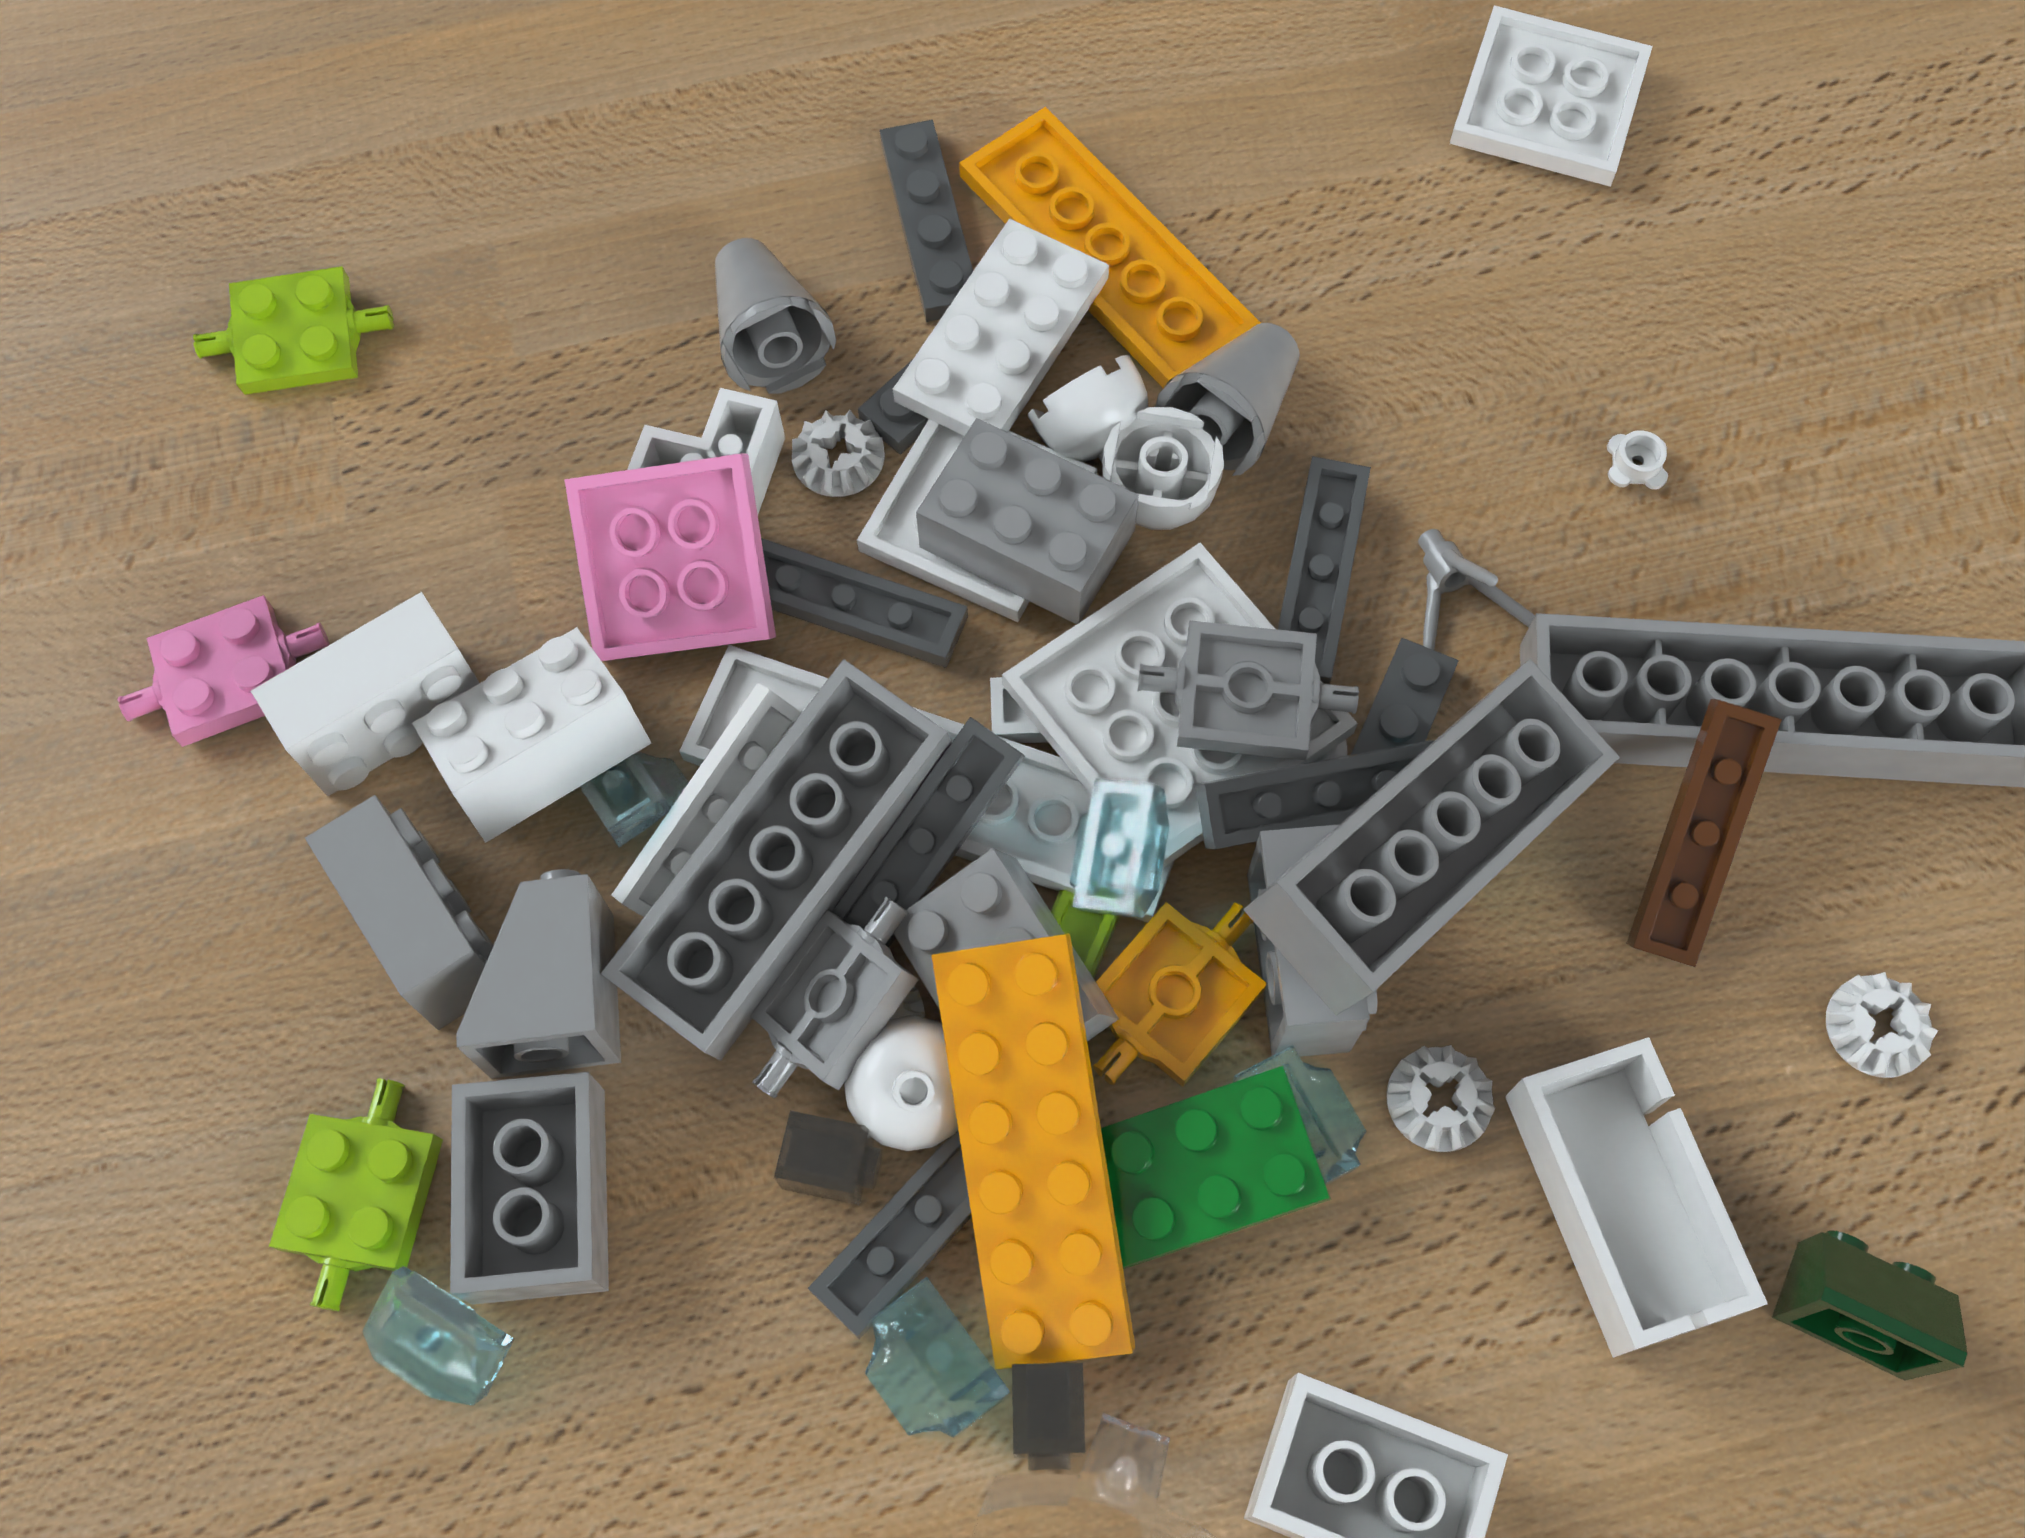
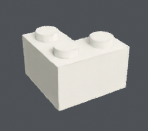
(735, 426)

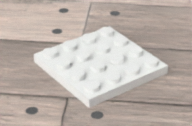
(1088, 701)

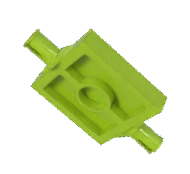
(293, 330)
(356, 1193)

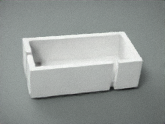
(1633, 1198)

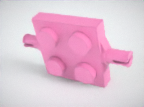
(212, 666)

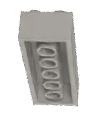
(1431, 838)
(778, 860)

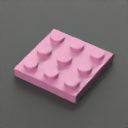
(671, 557)

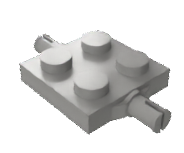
(1247, 690)
(833, 999)

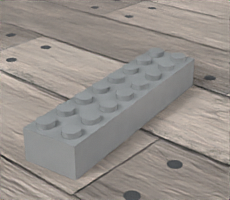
(1843, 697)

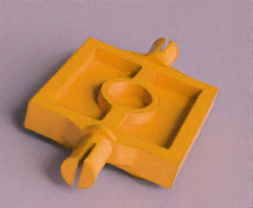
(1177, 993)

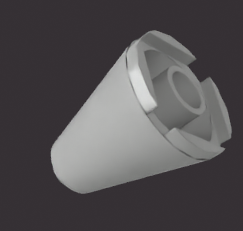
(767, 320)
(1238, 391)

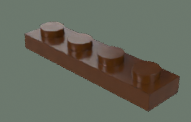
(1703, 832)

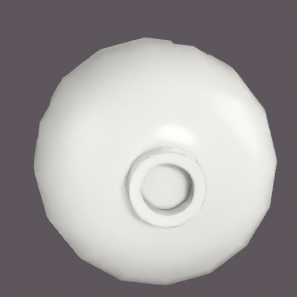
(1088, 409)
(1167, 463)
(904, 1086)

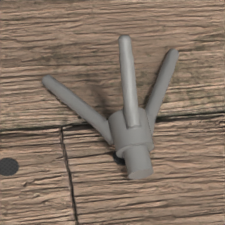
(1452, 571)

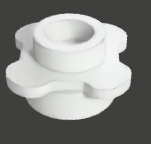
(1643, 447)

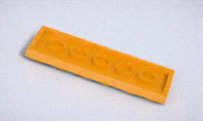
(1157, 291)
(1033, 1152)

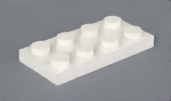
(1001, 331)

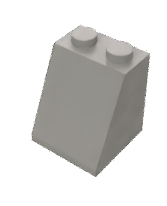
(543, 985)

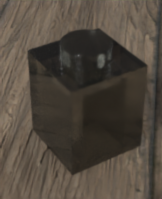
(827, 1158)
(1048, 1414)

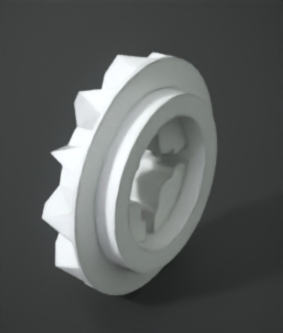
(851, 471)
(1851, 1026)
(1442, 1129)

